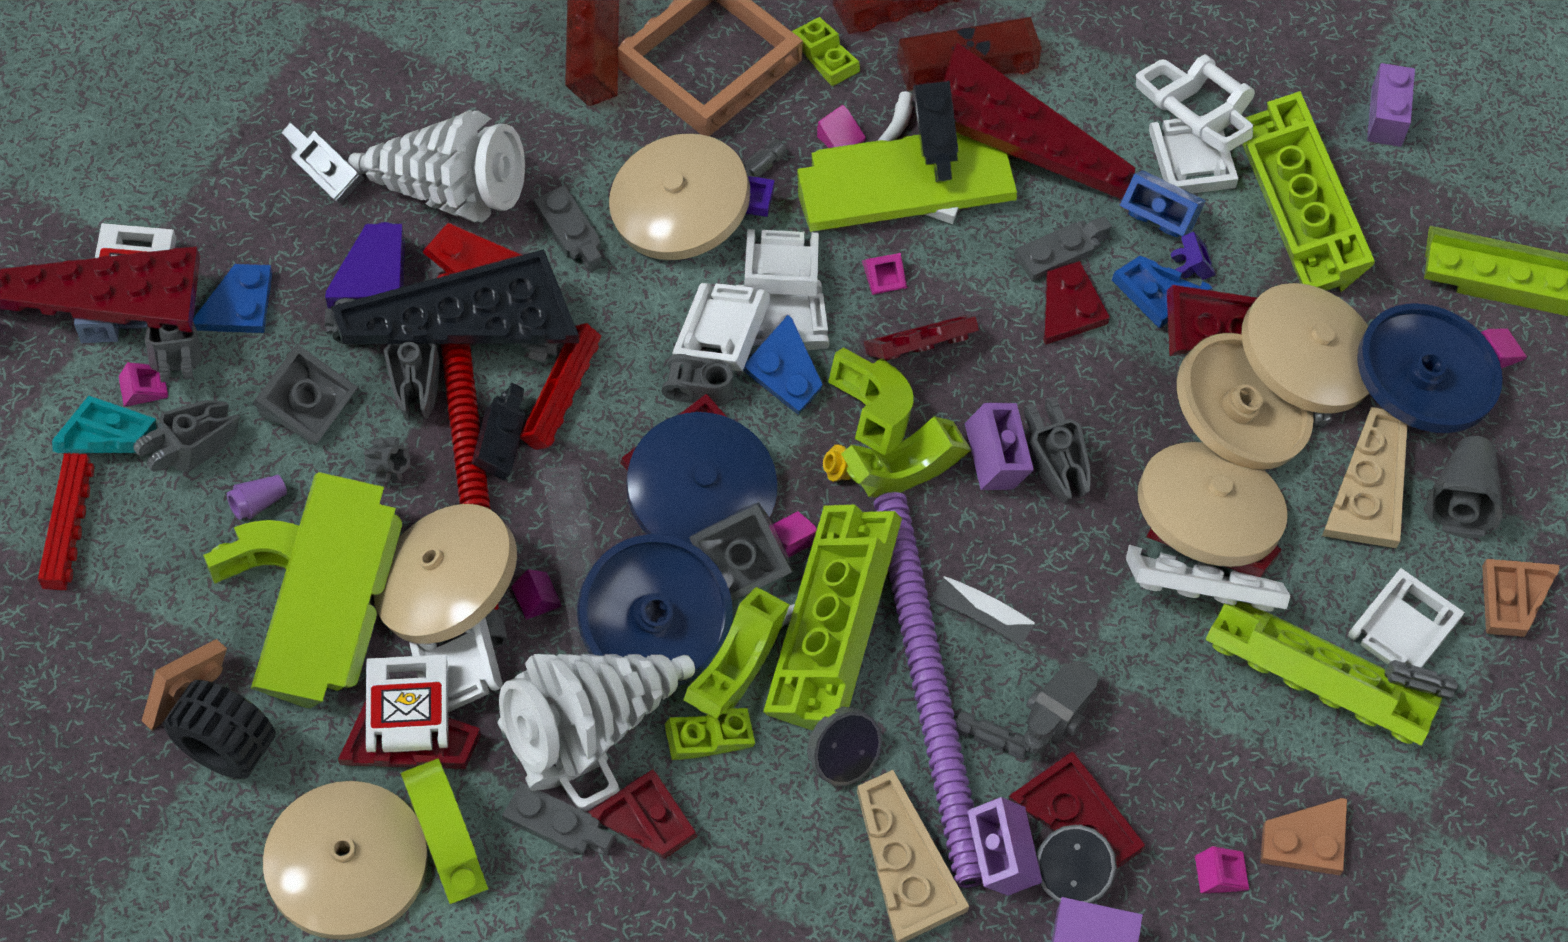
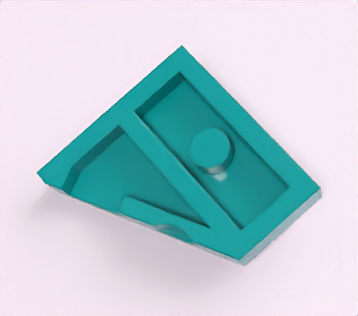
(102, 429)

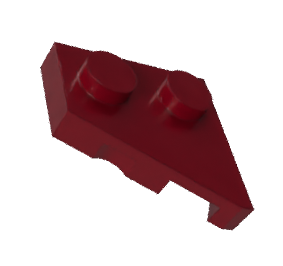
(1071, 304)
(646, 816)

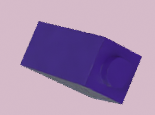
(371, 265)

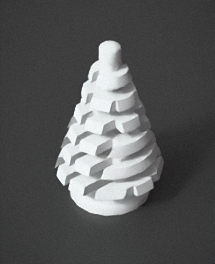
(451, 165)
(581, 705)

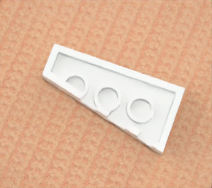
(1206, 580)

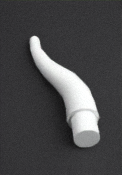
(901, 117)

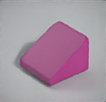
(839, 129)
(885, 273)
(1505, 346)
(141, 384)
(795, 533)
(1221, 870)

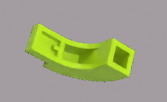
(883, 392)
(914, 461)
(257, 545)
(741, 655)
(444, 831)

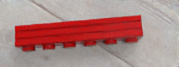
(560, 389)
(65, 522)

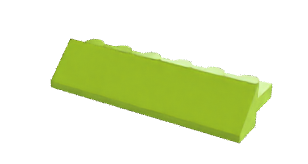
(1306, 196)
(1498, 270)
(832, 614)
(1324, 669)

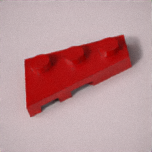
(461, 250)

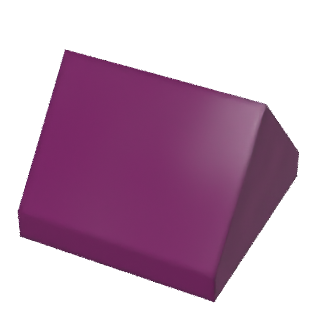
(535, 593)

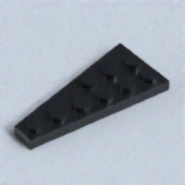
(482, 305)

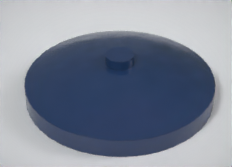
(1429, 368)
(697, 473)
(655, 600)

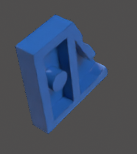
(1147, 286)
(238, 301)
(785, 367)

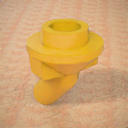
(835, 465)

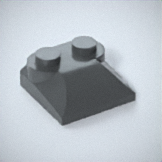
(304, 395)
(745, 550)

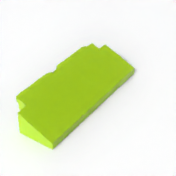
(892, 182)
(324, 599)

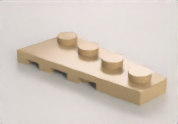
(1372, 488)
(910, 869)

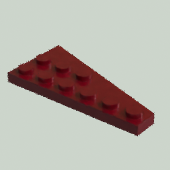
(1016, 122)
(111, 289)

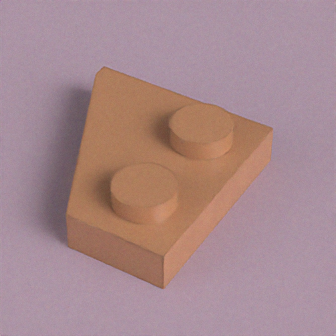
(1514, 594)
(175, 677)
(1307, 839)

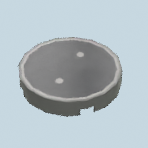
(844, 746)
(1077, 864)

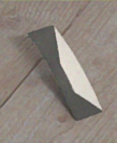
(983, 609)

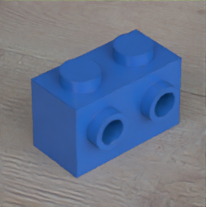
(1162, 203)

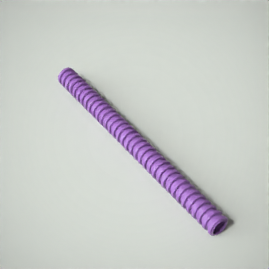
(931, 694)

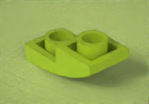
(824, 51)
(709, 736)

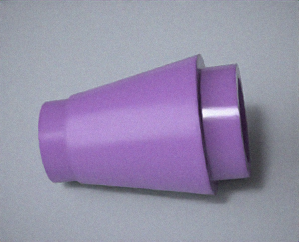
(254, 496)

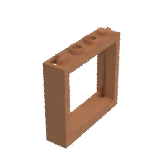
(738, 94)

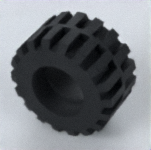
(219, 729)

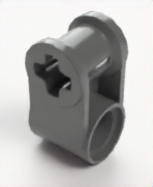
(696, 379)

